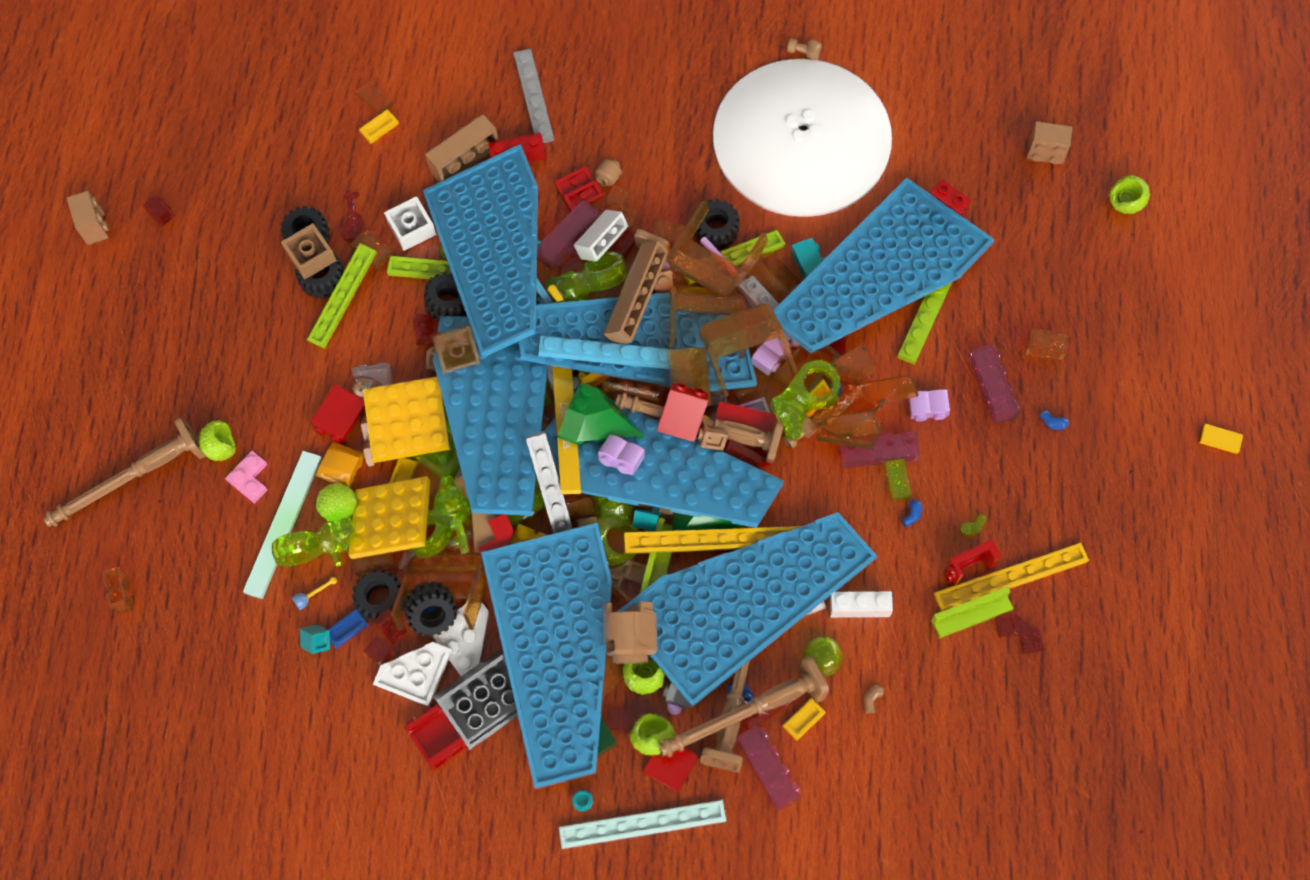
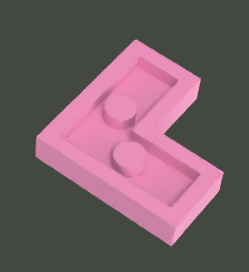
(244, 477)

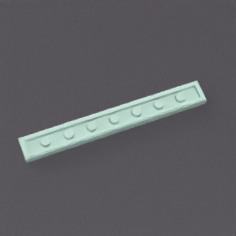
(282, 523)
(642, 824)

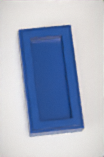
(347, 628)

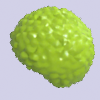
(1129, 194)
(216, 441)
(336, 502)
(643, 677)
(649, 732)

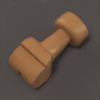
(811, 50)
(808, 429)

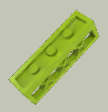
(658, 562)
(972, 612)

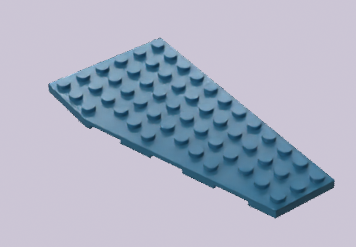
(490, 242)
(882, 265)
(590, 318)
(489, 416)
(676, 476)
(744, 600)
(551, 632)

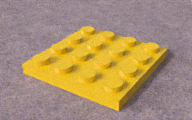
(406, 419)
(390, 517)

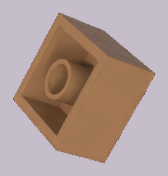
(1049, 142)
(88, 217)
(308, 251)

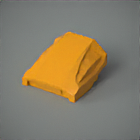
(340, 464)

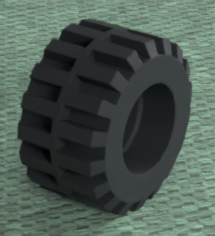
(724, 213)
(302, 218)
(325, 285)
(439, 286)
(370, 583)
(434, 621)

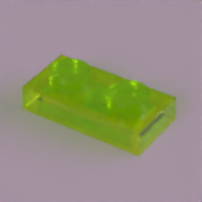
(897, 479)
(460, 538)

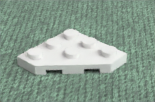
(465, 643)
(415, 673)

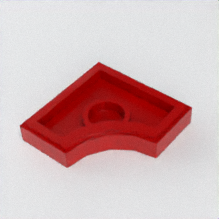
(671, 770)

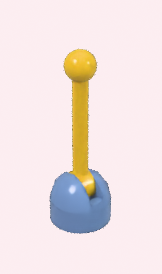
(301, 599)

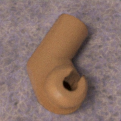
(870, 696)

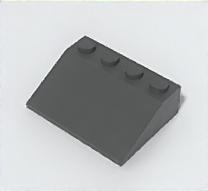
(479, 700)

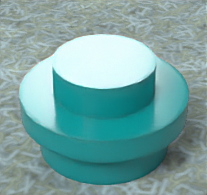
(582, 800)

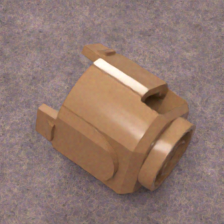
(630, 634)

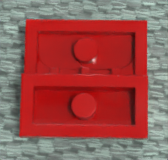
(578, 187)

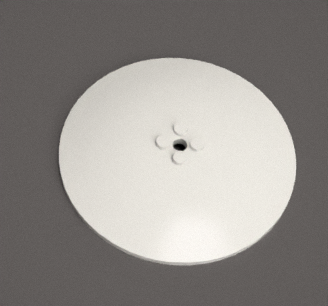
(796, 169)

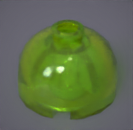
(828, 663)

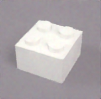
(410, 223)

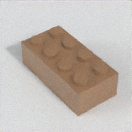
(462, 149)

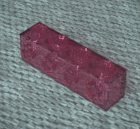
(887, 448)

